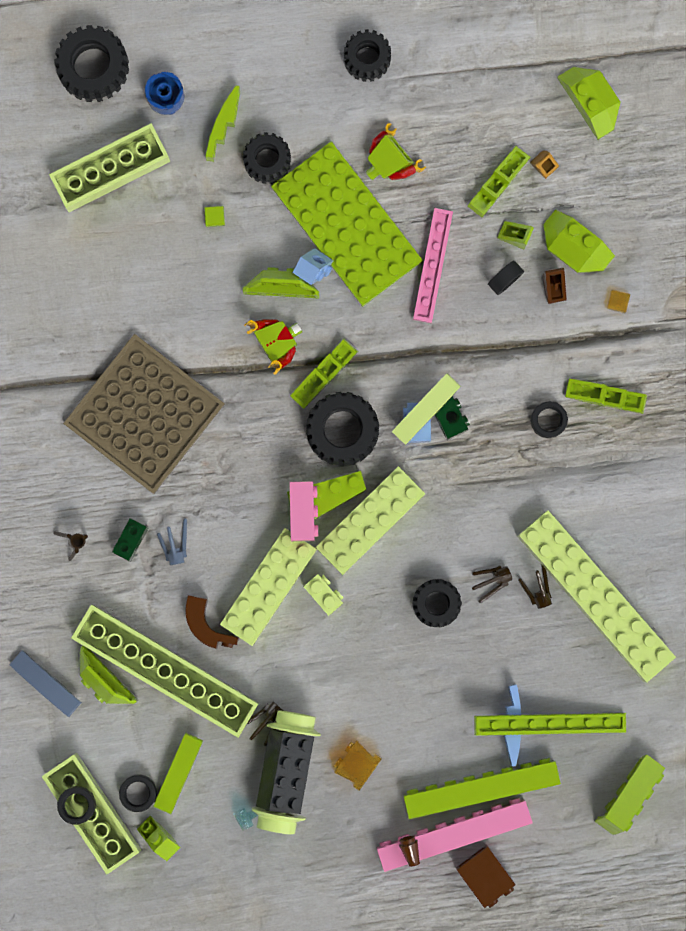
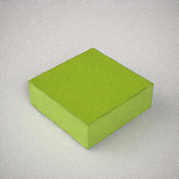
(214, 216)

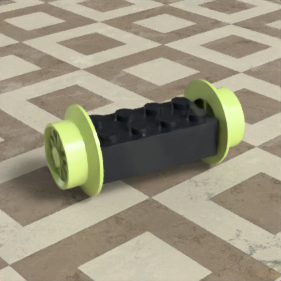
(285, 772)

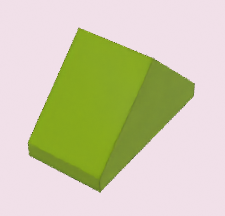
(515, 234)

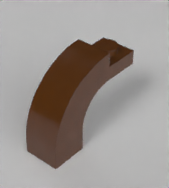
(198, 625)

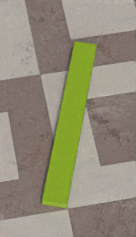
(549, 724)

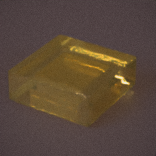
(618, 301)

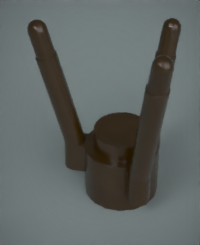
(75, 541)
(501, 576)
(542, 597)
(271, 715)

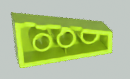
(337, 491)
(631, 796)

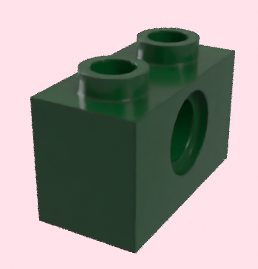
(455, 428)
(130, 540)

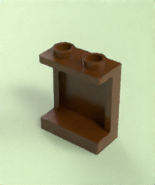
(486, 877)

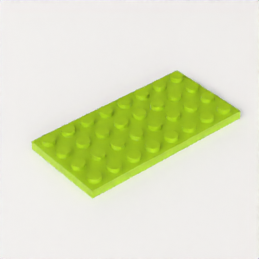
(347, 223)

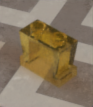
(356, 764)

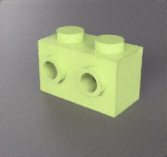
(323, 595)

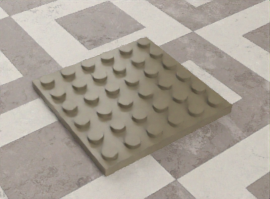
(144, 413)

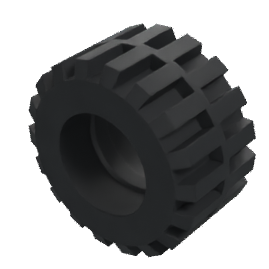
(369, 40)
(263, 142)
(449, 591)

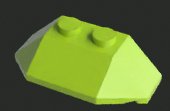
(592, 98)
(575, 244)
(280, 284)
(102, 680)

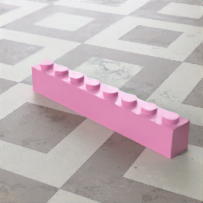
(459, 833)

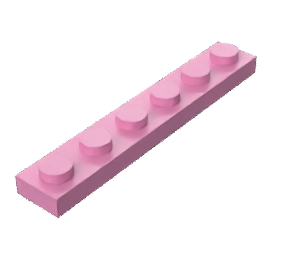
(433, 265)

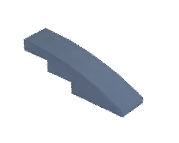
(45, 683)

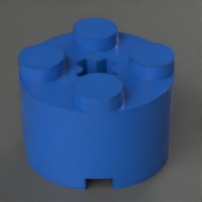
(160, 84)

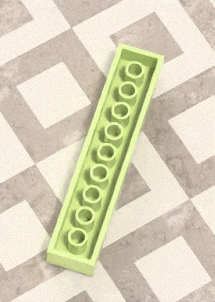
(596, 596)
(165, 670)

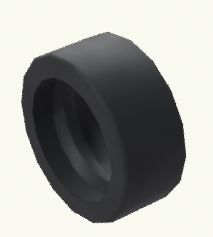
(505, 277)
(549, 405)
(123, 793)
(61, 805)

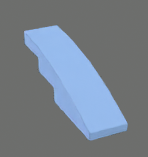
(513, 741)

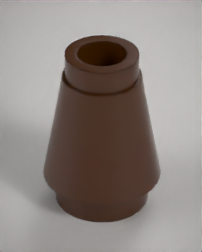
(410, 850)

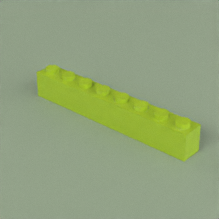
(481, 789)

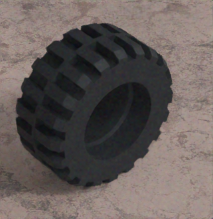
(91, 39)
(336, 403)

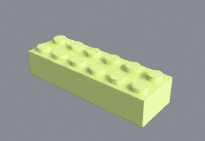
(109, 167)
(370, 520)
(268, 587)
(105, 830)

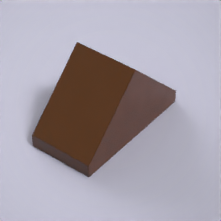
(555, 285)

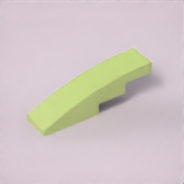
(426, 408)

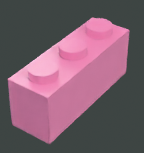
(303, 511)

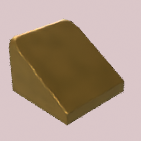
(544, 163)

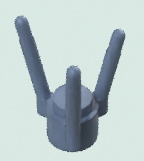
(175, 556)

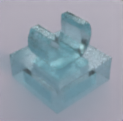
(244, 818)

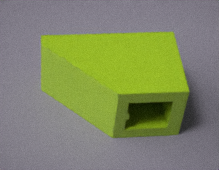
(158, 838)

